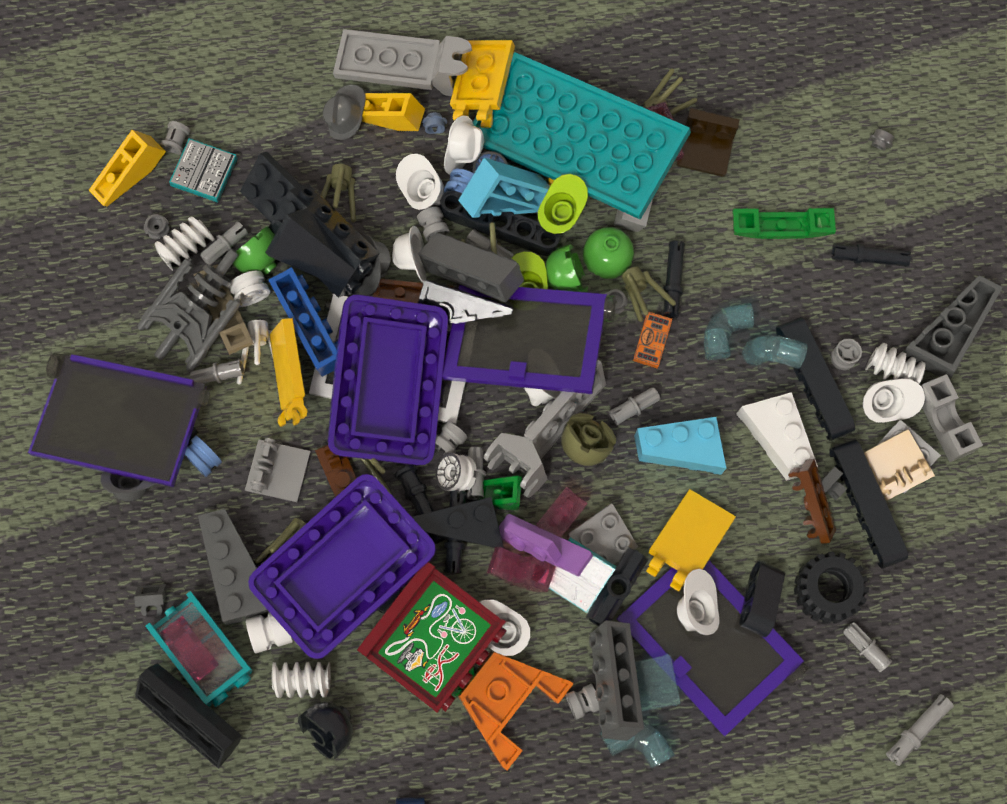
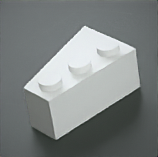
(779, 431)

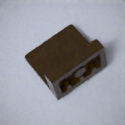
(708, 143)

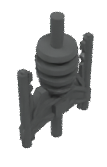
(188, 314)

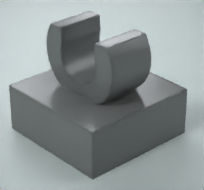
(831, 485)
(150, 596)

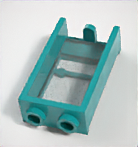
(232, 667)

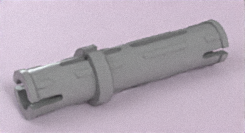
(912, 737)

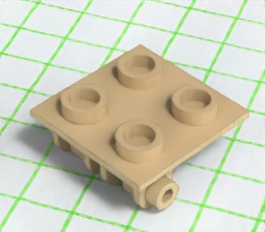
(898, 464)

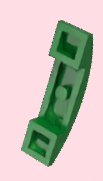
(784, 225)

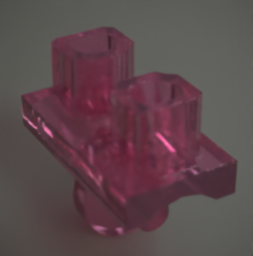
(562, 513)

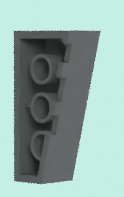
(950, 335)
(229, 568)

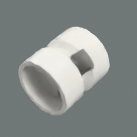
(265, 632)

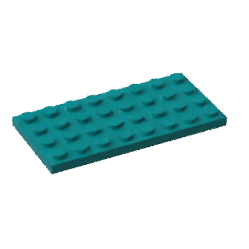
(580, 130)

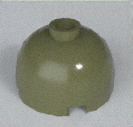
(587, 440)

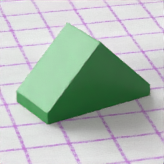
(504, 492)

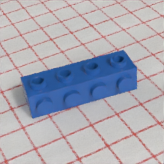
(308, 325)

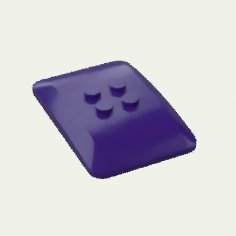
(387, 380)
(342, 566)

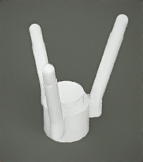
(259, 334)

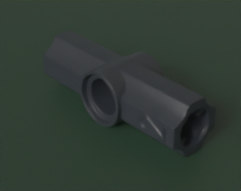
(626, 574)

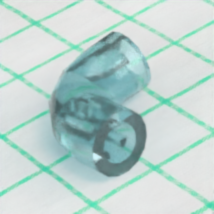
(722, 326)
(774, 349)
(648, 742)

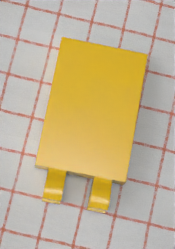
(484, 81)
(288, 372)
(689, 537)

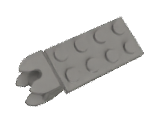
(401, 60)
(540, 435)

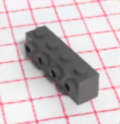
(471, 267)
(616, 681)

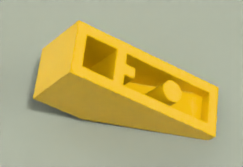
(393, 111)
(127, 167)

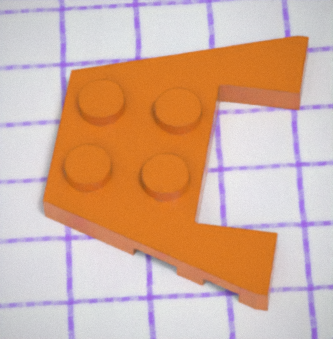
(496, 695)

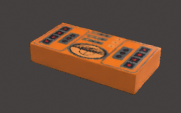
(652, 340)

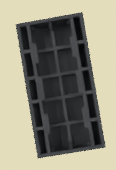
(187, 714)

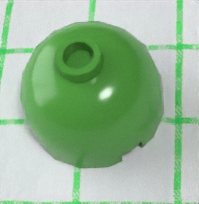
(608, 252)
(253, 255)
(565, 270)

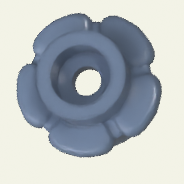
(433, 120)

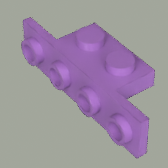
(544, 545)

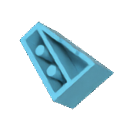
(503, 189)
(683, 444)

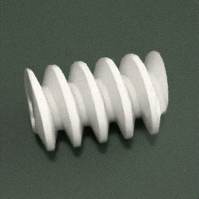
(183, 241)
(895, 365)
(301, 680)

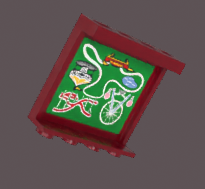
(432, 638)

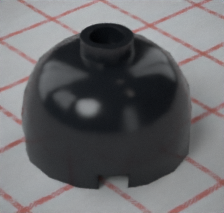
(329, 728)

